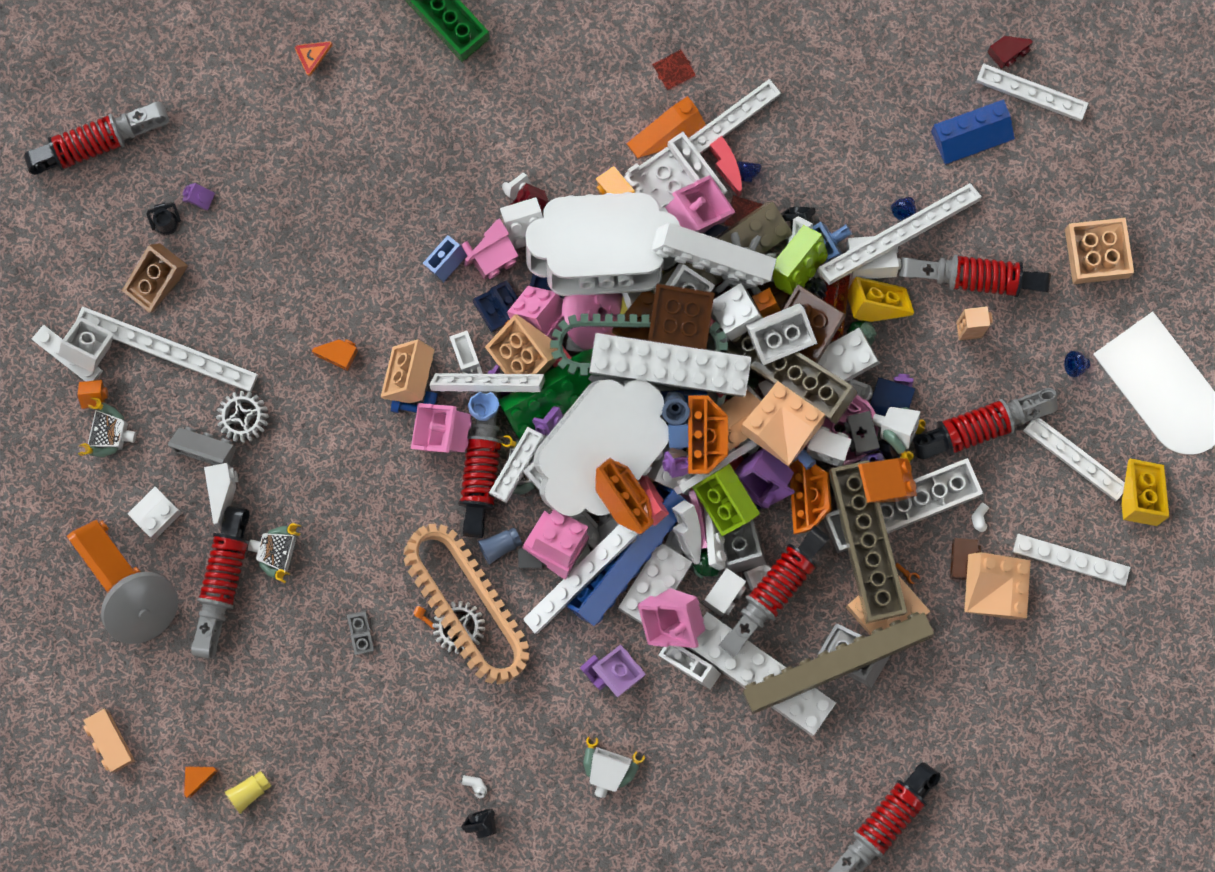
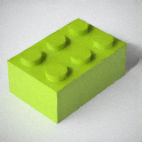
(799, 260)
(726, 500)

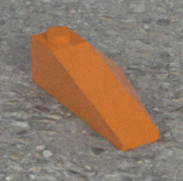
(655, 137)

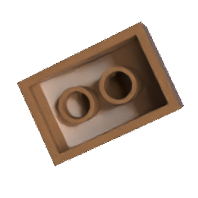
(154, 276)

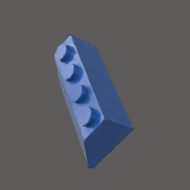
(973, 132)

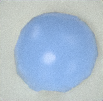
(483, 406)

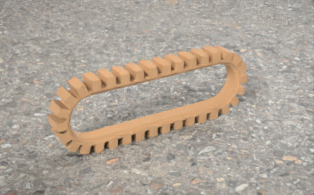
(468, 567)

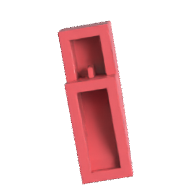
(726, 164)
(659, 511)

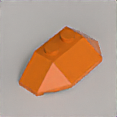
(706, 434)
(623, 496)
(811, 496)

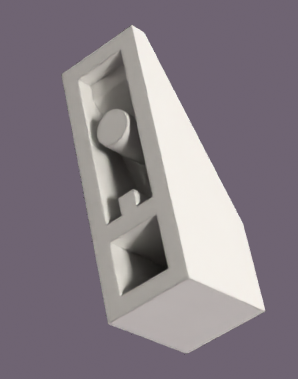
(691, 665)

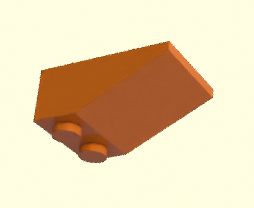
(887, 480)

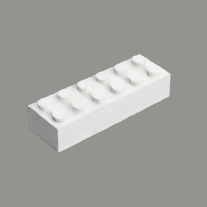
(713, 254)
(844, 358)

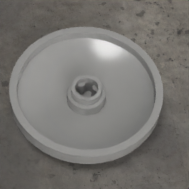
(139, 607)

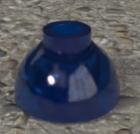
(748, 170)
(903, 208)
(1076, 363)

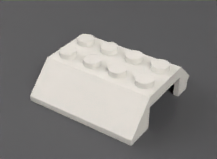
(670, 170)

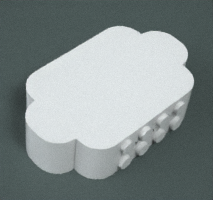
(598, 244)
(602, 424)

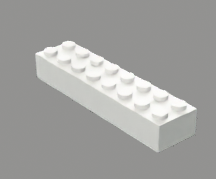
(670, 365)
(935, 494)
(752, 665)

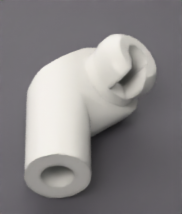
(978, 518)
(477, 785)

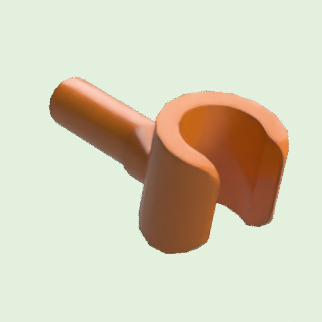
(908, 575)
(419, 613)

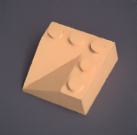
(1099, 251)
(521, 348)
(783, 423)
(997, 586)
(912, 603)

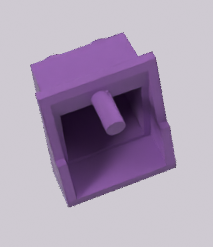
(765, 478)

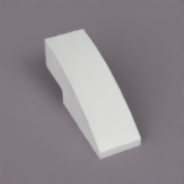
(466, 354)
(688, 530)

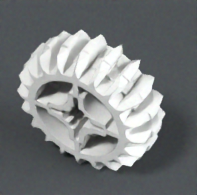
(236, 401)
(465, 619)

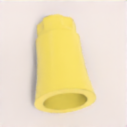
(248, 791)

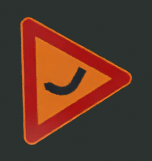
(312, 55)

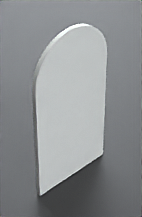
(1162, 386)

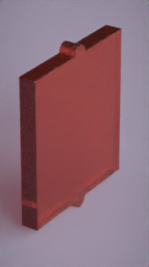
(674, 69)
(742, 208)

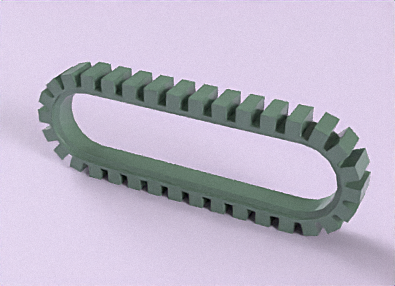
(620, 323)

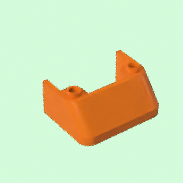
(101, 553)

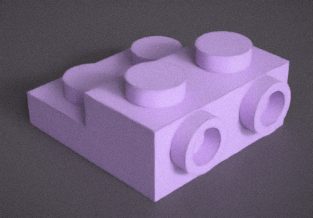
(619, 670)

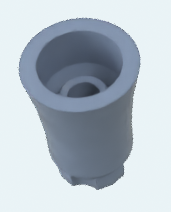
(676, 413)
(499, 544)

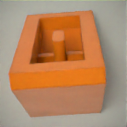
(196, 777)

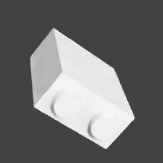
(882, 267)

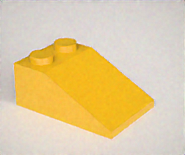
(878, 300)
(1145, 493)

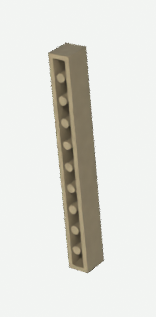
(838, 662)

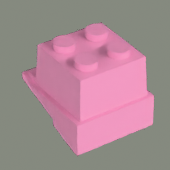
(700, 205)
(492, 252)
(539, 308)
(440, 429)
(557, 542)
(672, 619)

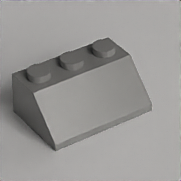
(202, 447)

